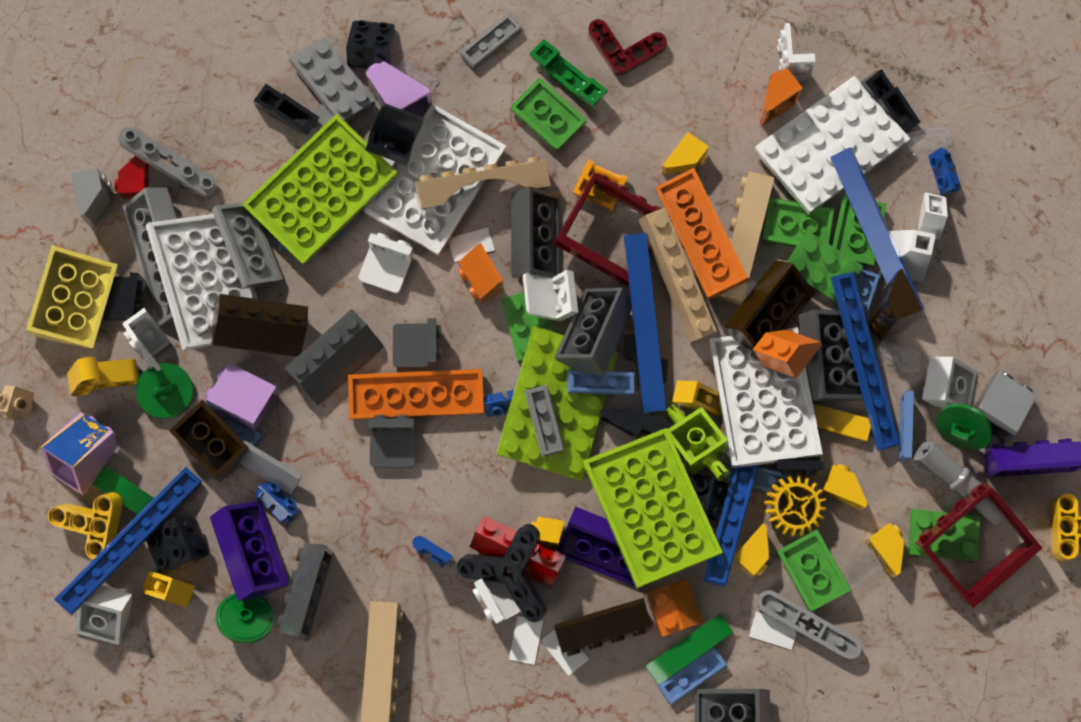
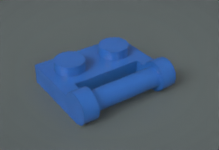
(437, 554)

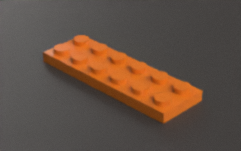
(701, 234)
(416, 394)

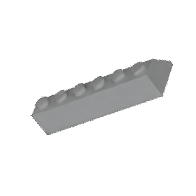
(147, 207)

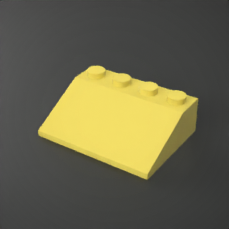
(71, 298)

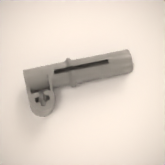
(933, 460)

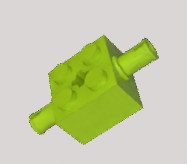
(710, 441)

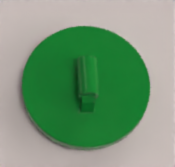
(164, 392)
(964, 427)
(244, 620)

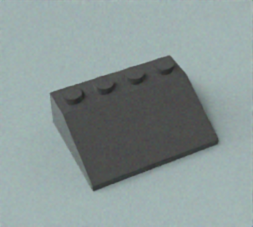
(831, 369)
(306, 591)
(732, 705)

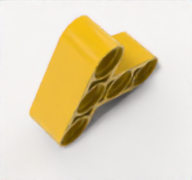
(89, 375)
(1072, 519)
(93, 521)

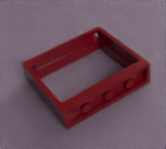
(585, 254)
(1000, 572)

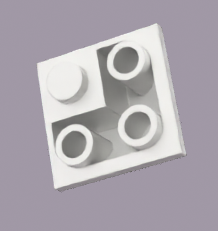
(915, 251)

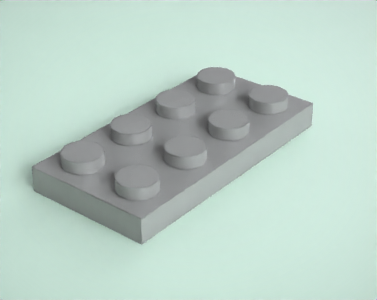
(332, 80)
(247, 246)

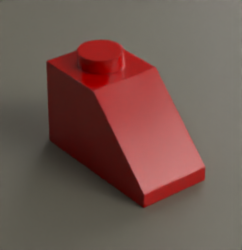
(132, 178)

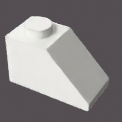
(933, 214)

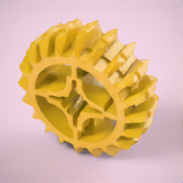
(789, 497)

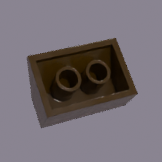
(210, 440)

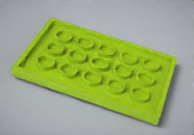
(320, 189)
(574, 412)
(652, 508)

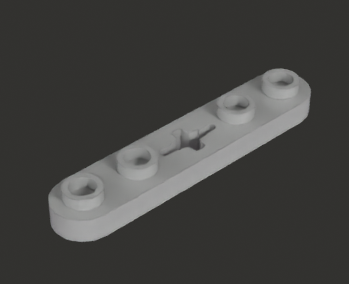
(148, 151)
(828, 636)

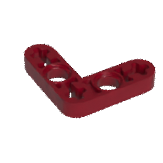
(627, 54)

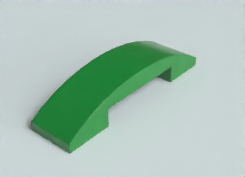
(566, 74)
(131, 495)
(689, 649)

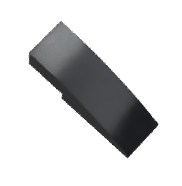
(891, 100)
(285, 109)
(633, 422)

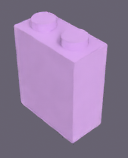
(241, 396)

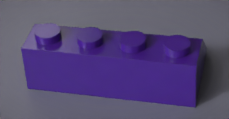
(1033, 459)
(593, 545)
(248, 550)

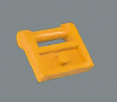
(596, 196)

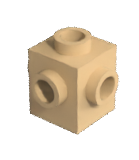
(15, 402)

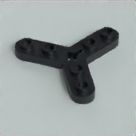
(515, 558)

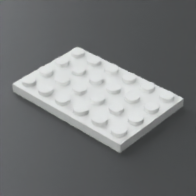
(840, 120)
(439, 147)
(194, 273)
(762, 410)

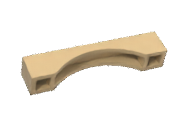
(438, 190)

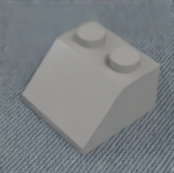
(92, 194)

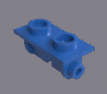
(941, 164)
(496, 404)
(285, 507)

